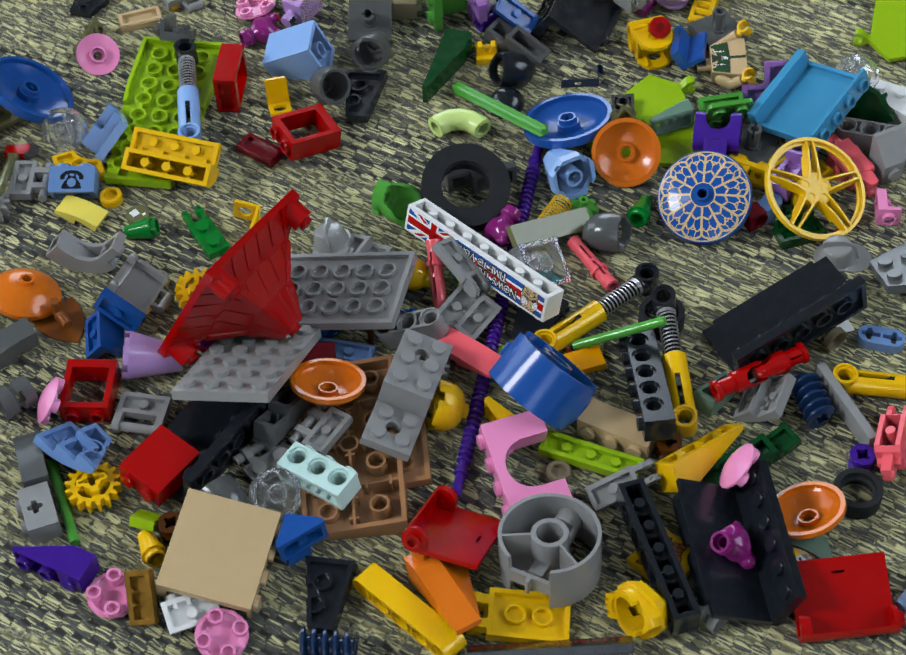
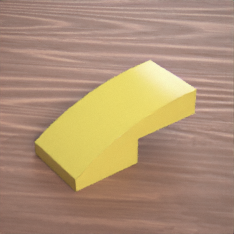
(81, 210)

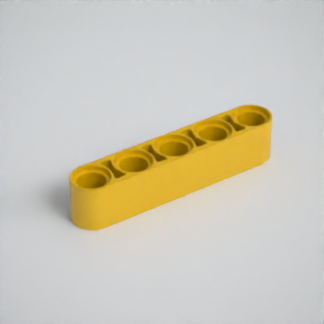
(408, 611)

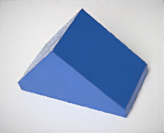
(299, 534)

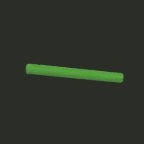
(619, 333)
(63, 502)

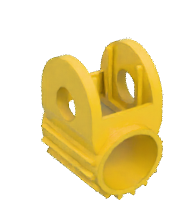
(644, 44)

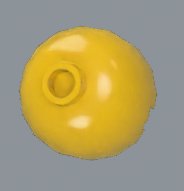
(447, 407)

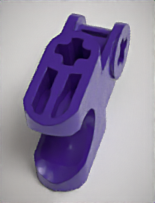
(723, 140)

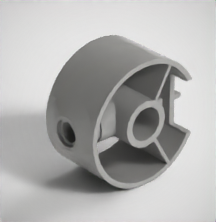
(537, 539)

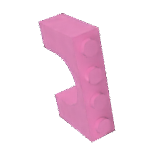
(499, 441)

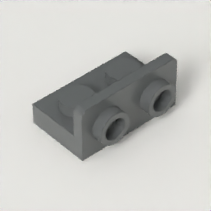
(170, 32)

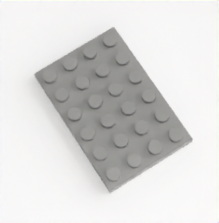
(352, 288)
(245, 368)

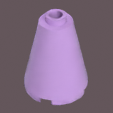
(142, 359)

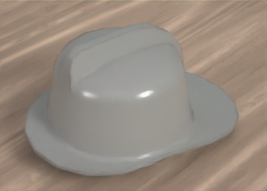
(331, 238)
(844, 254)

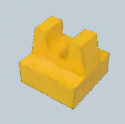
(485, 52)

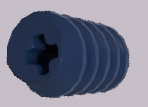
(812, 400)
(324, 645)

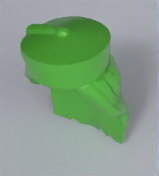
(393, 200)

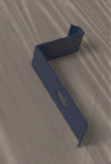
(584, 82)

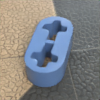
(881, 339)

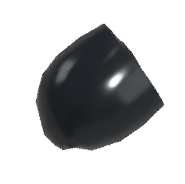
(516, 69)

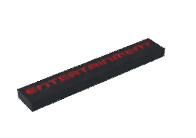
(587, 646)

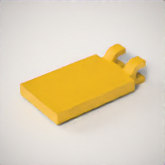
(520, 617)

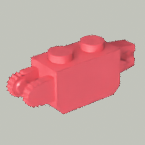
(863, 164)
(891, 443)

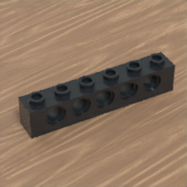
(648, 386)
(658, 555)

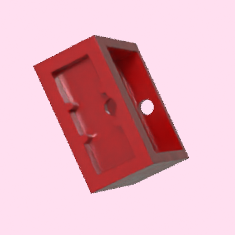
(230, 77)
(327, 138)
(90, 371)

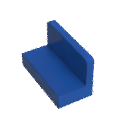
(516, 14)
(686, 49)
(119, 310)
(103, 336)

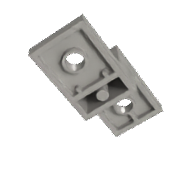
(406, 394)

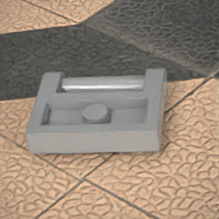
(141, 407)

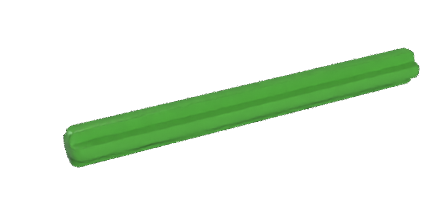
(500, 109)

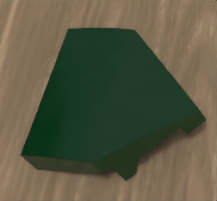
(872, 107)
(788, 239)

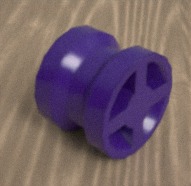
(862, 451)

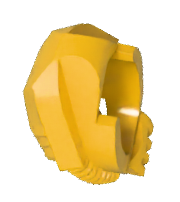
(643, 602)

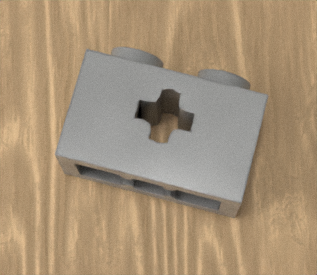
(39, 513)

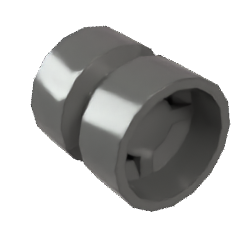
(9, 404)

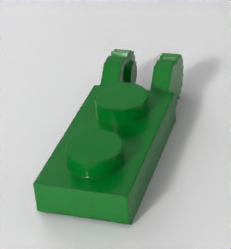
(206, 233)

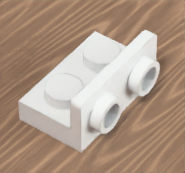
(183, 612)

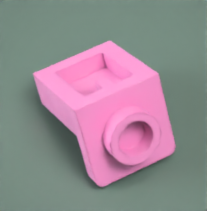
(883, 211)

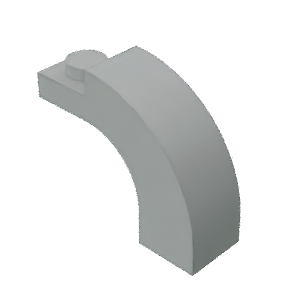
(85, 256)

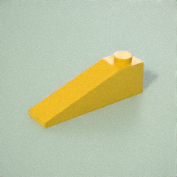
(697, 457)

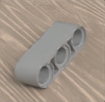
(860, 131)
(425, 321)

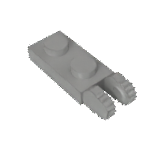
(462, 266)
(604, 492)

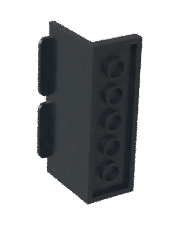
(585, 20)
(787, 313)
(217, 433)
(733, 593)

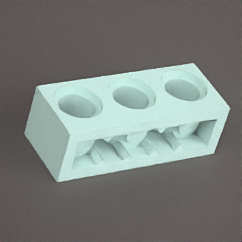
(307, 466)

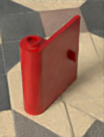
(450, 532)
(846, 602)

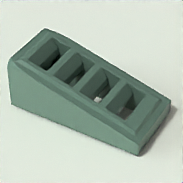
(677, 118)
(706, 403)

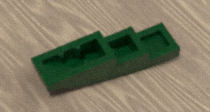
(771, 448)

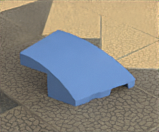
(105, 131)
(75, 447)

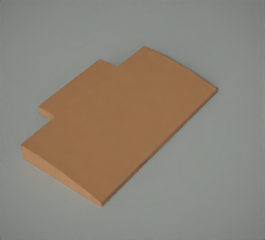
(383, 498)

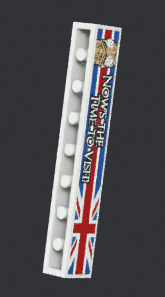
(505, 273)

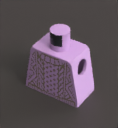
(299, 11)

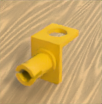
(277, 95)
(255, 209)

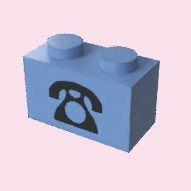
(76, 181)

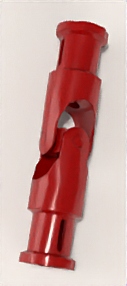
(774, 364)

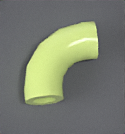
(459, 120)

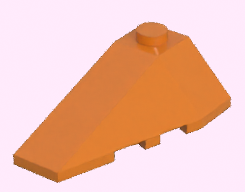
(446, 589)

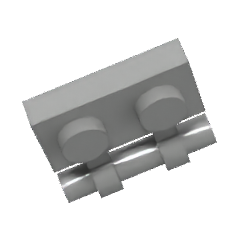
(24, 182)
(326, 432)
(264, 462)

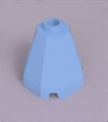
(569, 172)

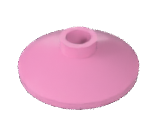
(97, 44)

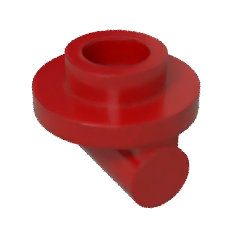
(659, 27)

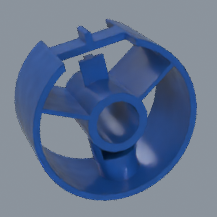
(543, 380)

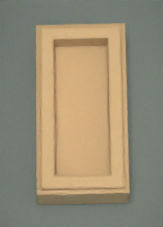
(139, 19)

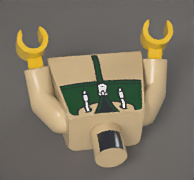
(729, 60)

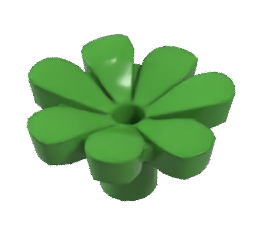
(584, 202)

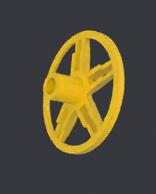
(814, 190)

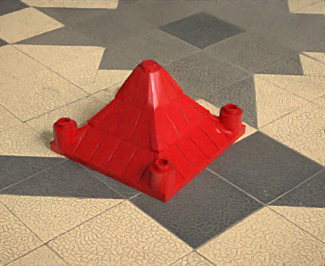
(245, 288)

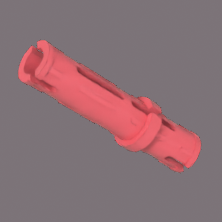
(597, 269)
(436, 271)

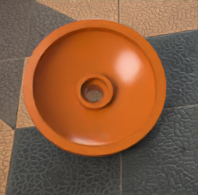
(638, 165)
(27, 293)
(328, 381)
(811, 508)

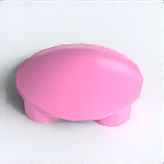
(253, 8)
(48, 400)
(737, 466)
(107, 595)
(221, 633)

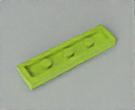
(585, 454)

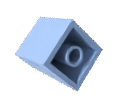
(298, 51)

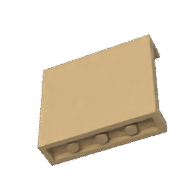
(220, 551)

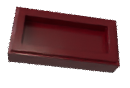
(260, 150)

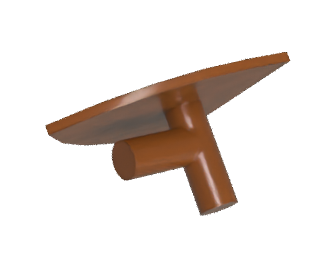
(65, 323)

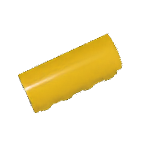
(172, 157)

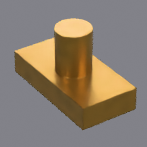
(141, 597)

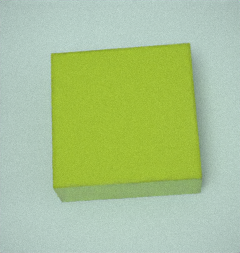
(144, 520)

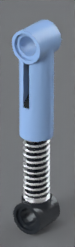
(188, 94)

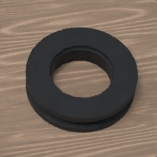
(473, 158)

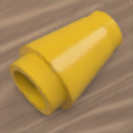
(151, 549)

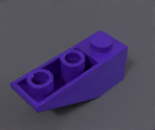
(64, 564)

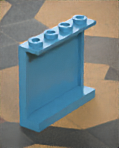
(807, 99)

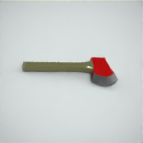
(14, 153)

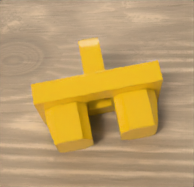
(757, 170)

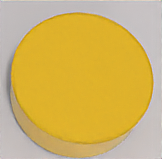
(111, 197)

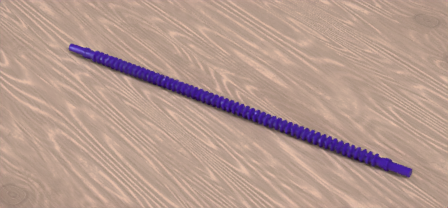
(493, 338)

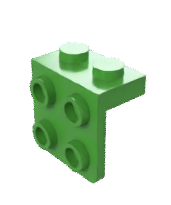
(438, 8)
(720, 107)

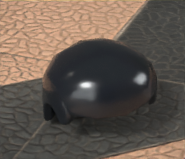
(510, 97)

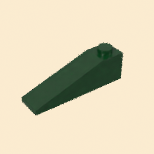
(449, 58)

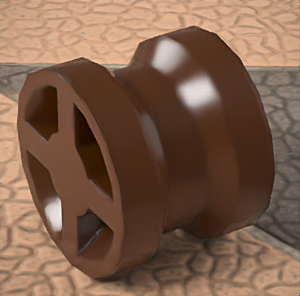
(663, 446)
(164, 525)

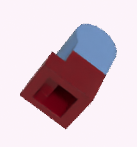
(761, 213)

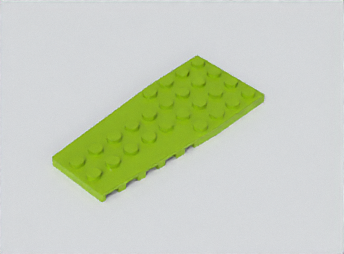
(152, 101)

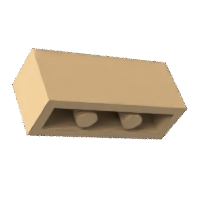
(613, 429)

